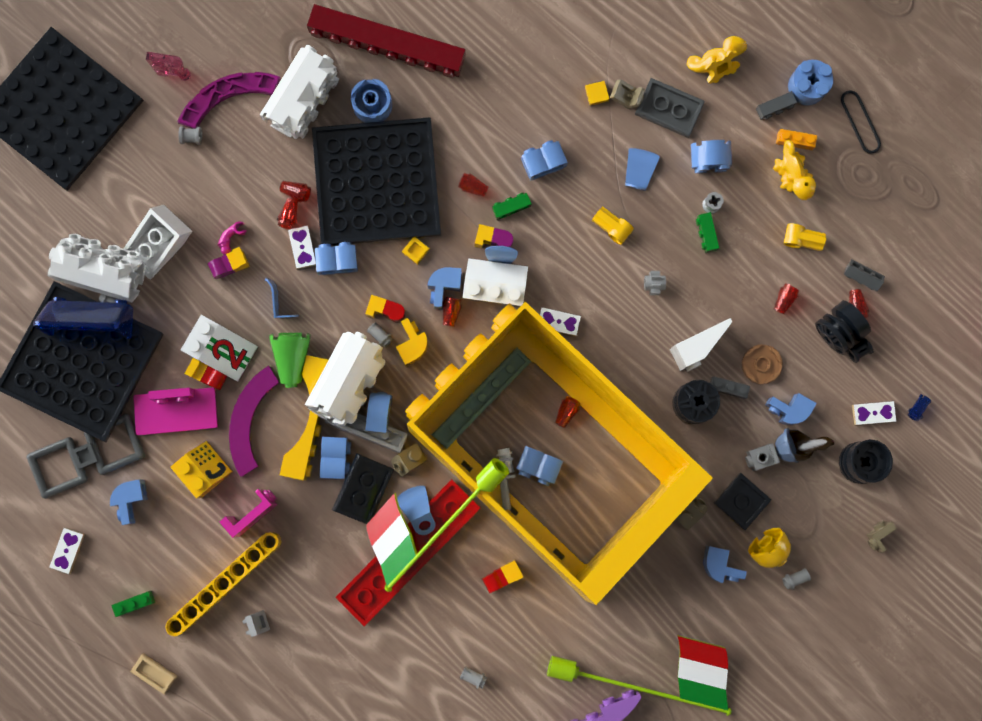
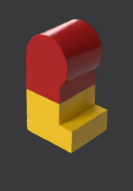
(385, 308)
(205, 374)
(502, 576)

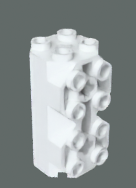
(300, 92)
(104, 271)
(344, 378)

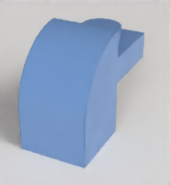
(441, 280)
(378, 412)
(793, 413)
(124, 496)
(715, 565)

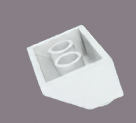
(495, 282)

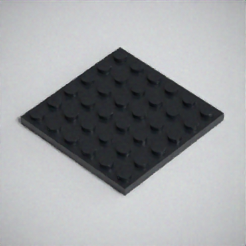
(62, 108)
(376, 181)
(79, 373)

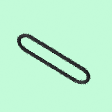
(853, 125)

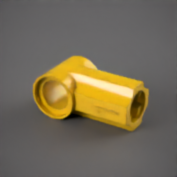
(616, 228)
(798, 237)

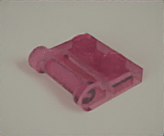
(167, 64)

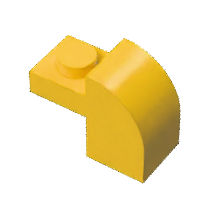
(415, 347)

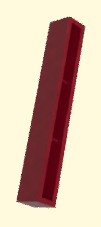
(386, 41)

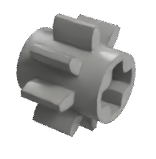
(654, 283)

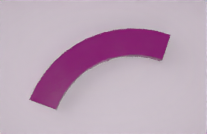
(223, 89)
(242, 419)

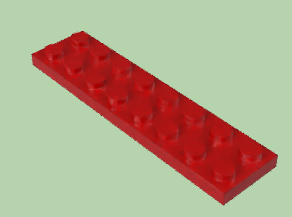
(367, 591)

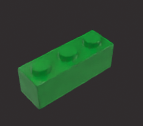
(511, 206)
(707, 232)
(133, 603)

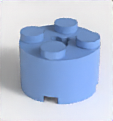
(811, 72)
(371, 90)
(711, 155)

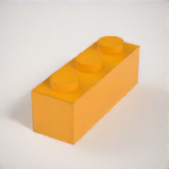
(799, 139)

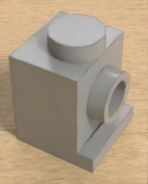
(770, 455)

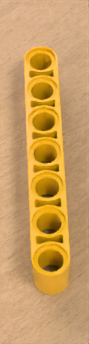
(214, 586)

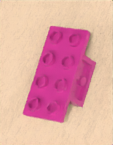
(175, 410)

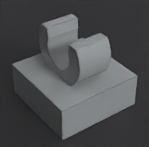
(256, 623)

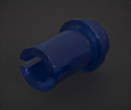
(919, 407)

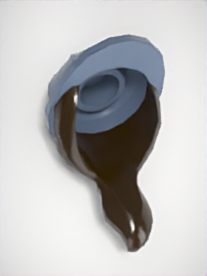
(797, 446)

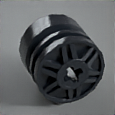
(843, 327)
(685, 406)
(876, 461)

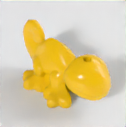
(718, 60)
(793, 174)

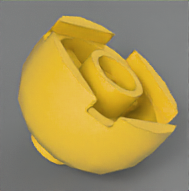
(771, 549)

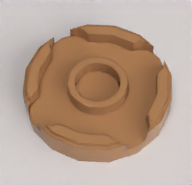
(762, 364)

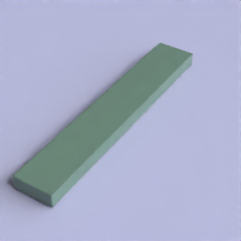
(481, 398)

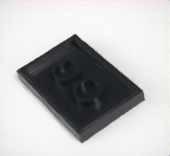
(362, 489)

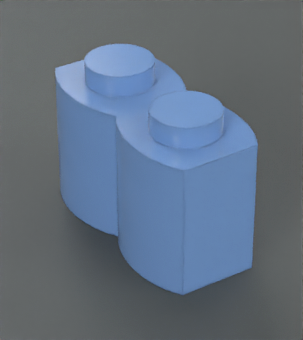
(544, 160)
(336, 259)
(334, 457)
(539, 465)

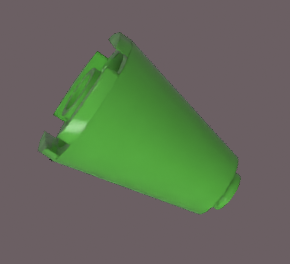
(290, 355)

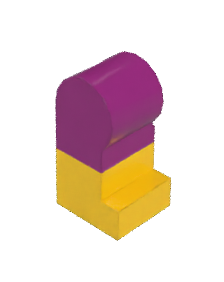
(493, 236)
(228, 263)

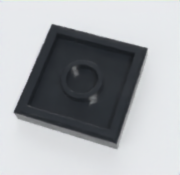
(742, 501)

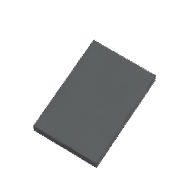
(670, 107)

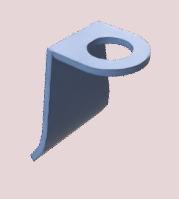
(640, 168)
(501, 254)
(275, 300)
(416, 507)

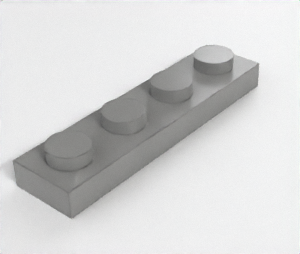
(392, 439)

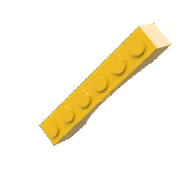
(297, 460)

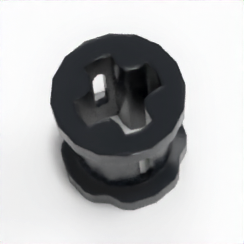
(859, 350)

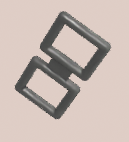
(83, 457)

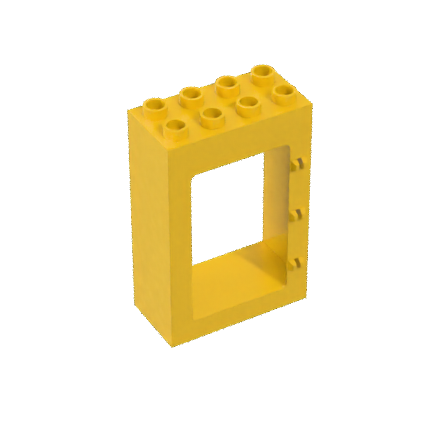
(678, 473)

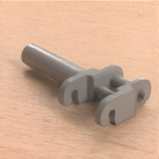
(504, 488)

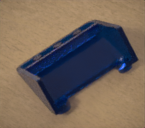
(85, 316)

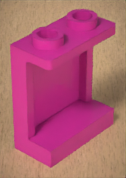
(237, 528)

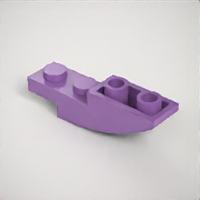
(615, 709)

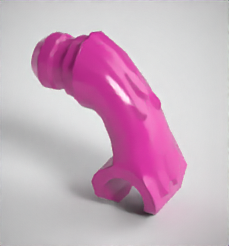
(224, 241)

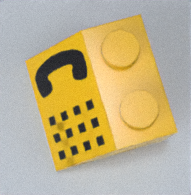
(201, 470)

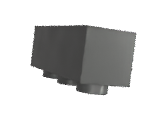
(776, 106)
(864, 275)
(730, 387)

